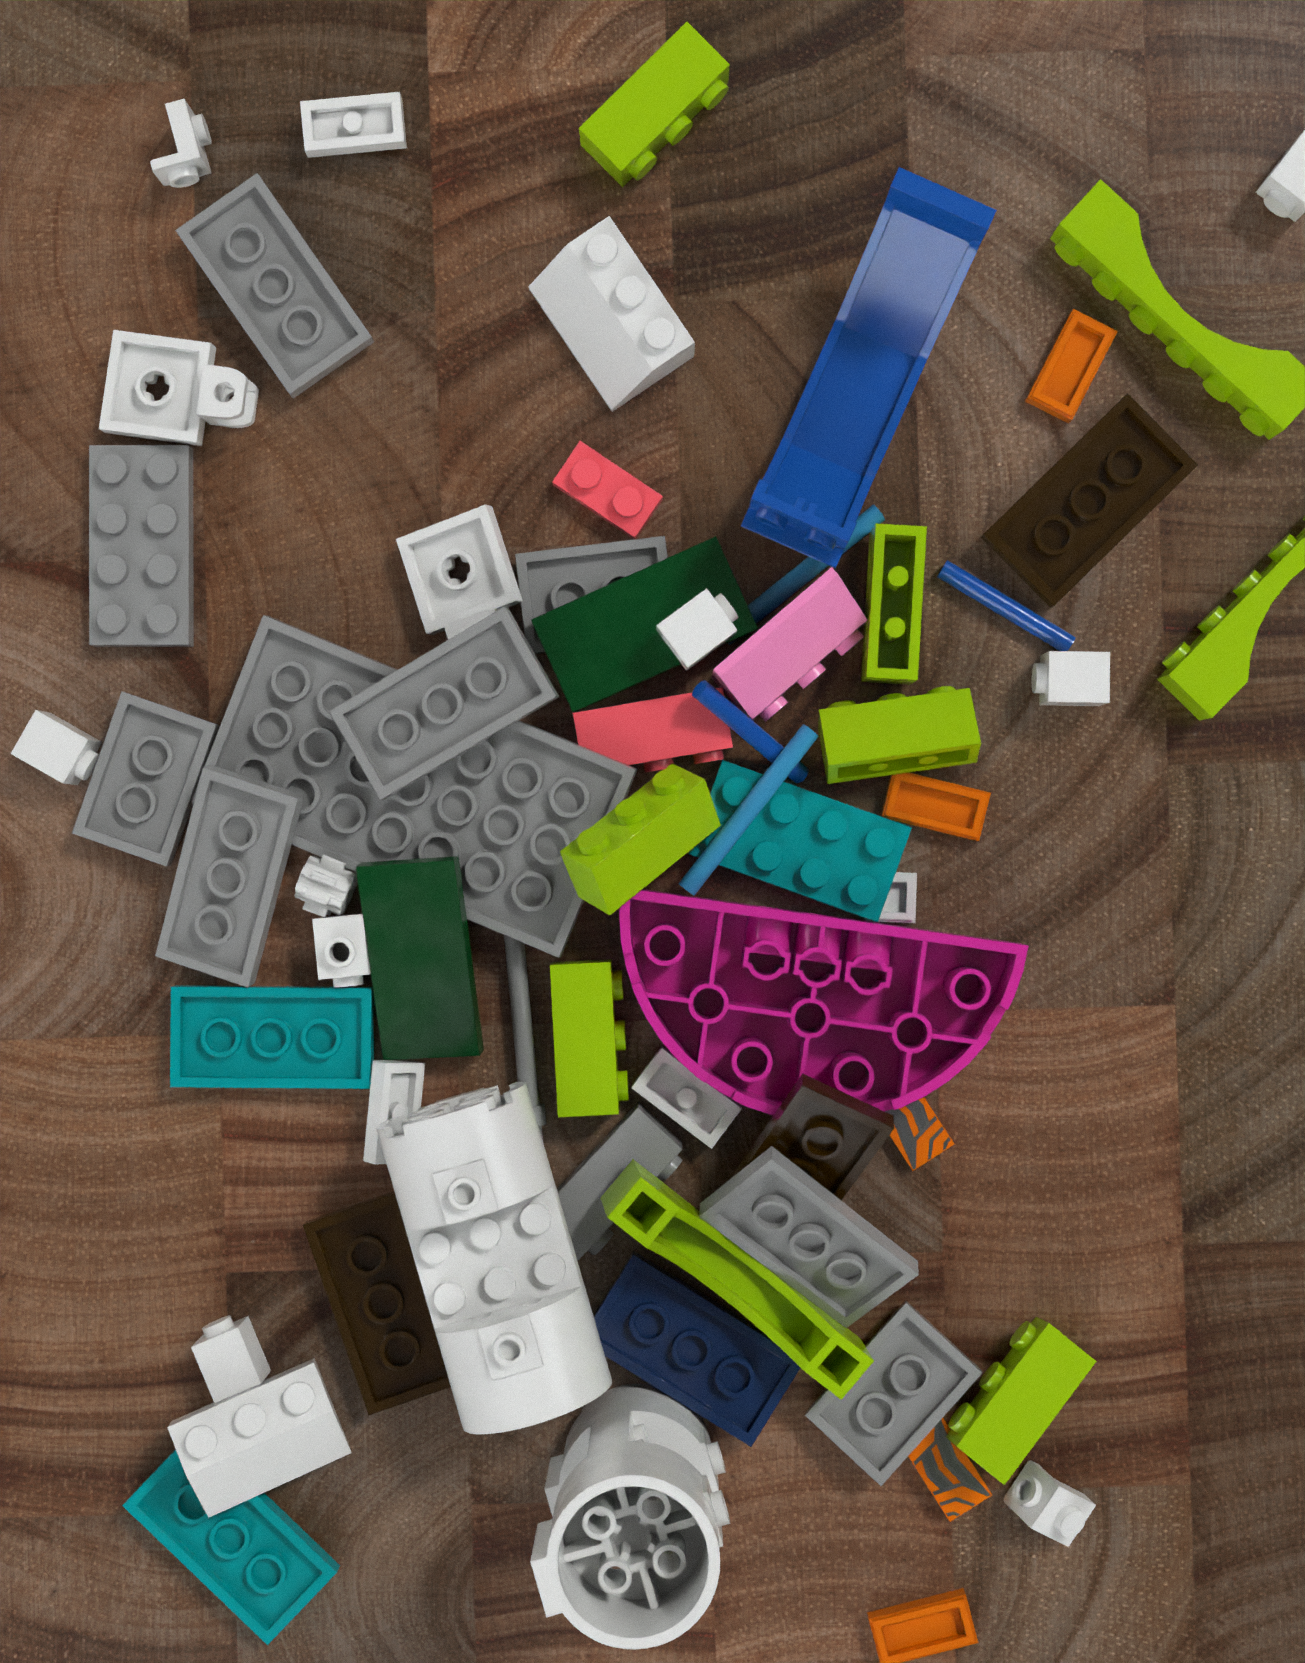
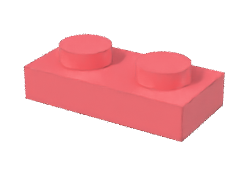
(607, 490)

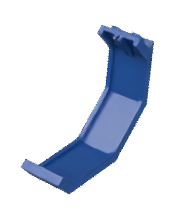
(868, 367)

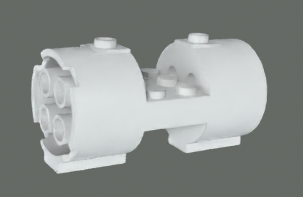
(495, 1259)
(637, 1497)

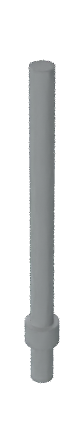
(522, 1024)

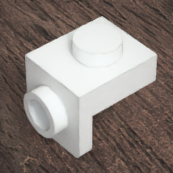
(190, 138)
(1048, 1504)

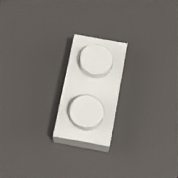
(353, 124)
(393, 1093)
(686, 1098)

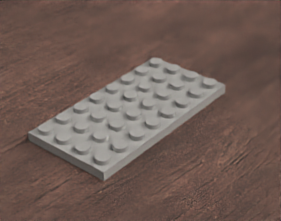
(496, 806)

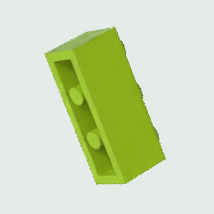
(656, 105)
(893, 604)
(898, 734)
(640, 838)
(587, 1038)
(1019, 1398)

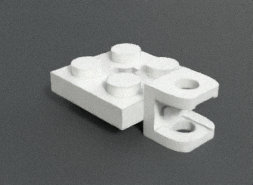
(195, 393)
(430, 555)

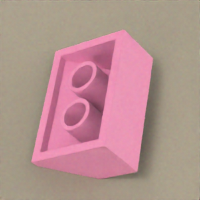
(791, 647)

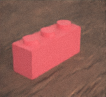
(654, 731)

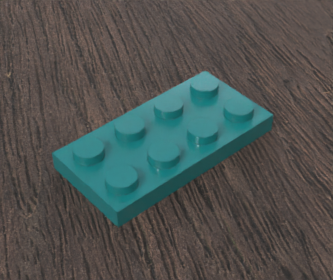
(810, 844)
(271, 1037)
(244, 1555)

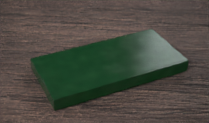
(611, 634)
(420, 958)

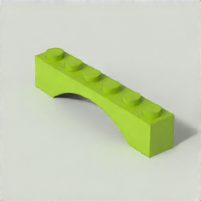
(1107, 243)
(1219, 658)
(674, 1230)

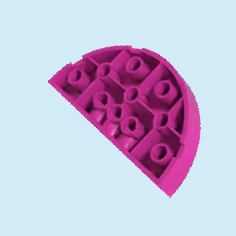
(782, 993)

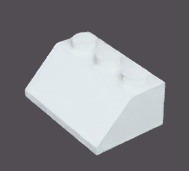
(612, 314)
(259, 1438)

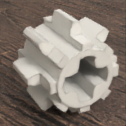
(325, 886)

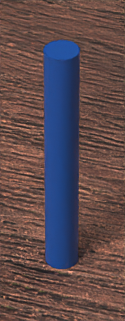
(1005, 606)
(744, 726)

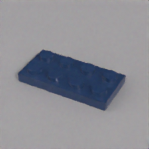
(693, 1349)

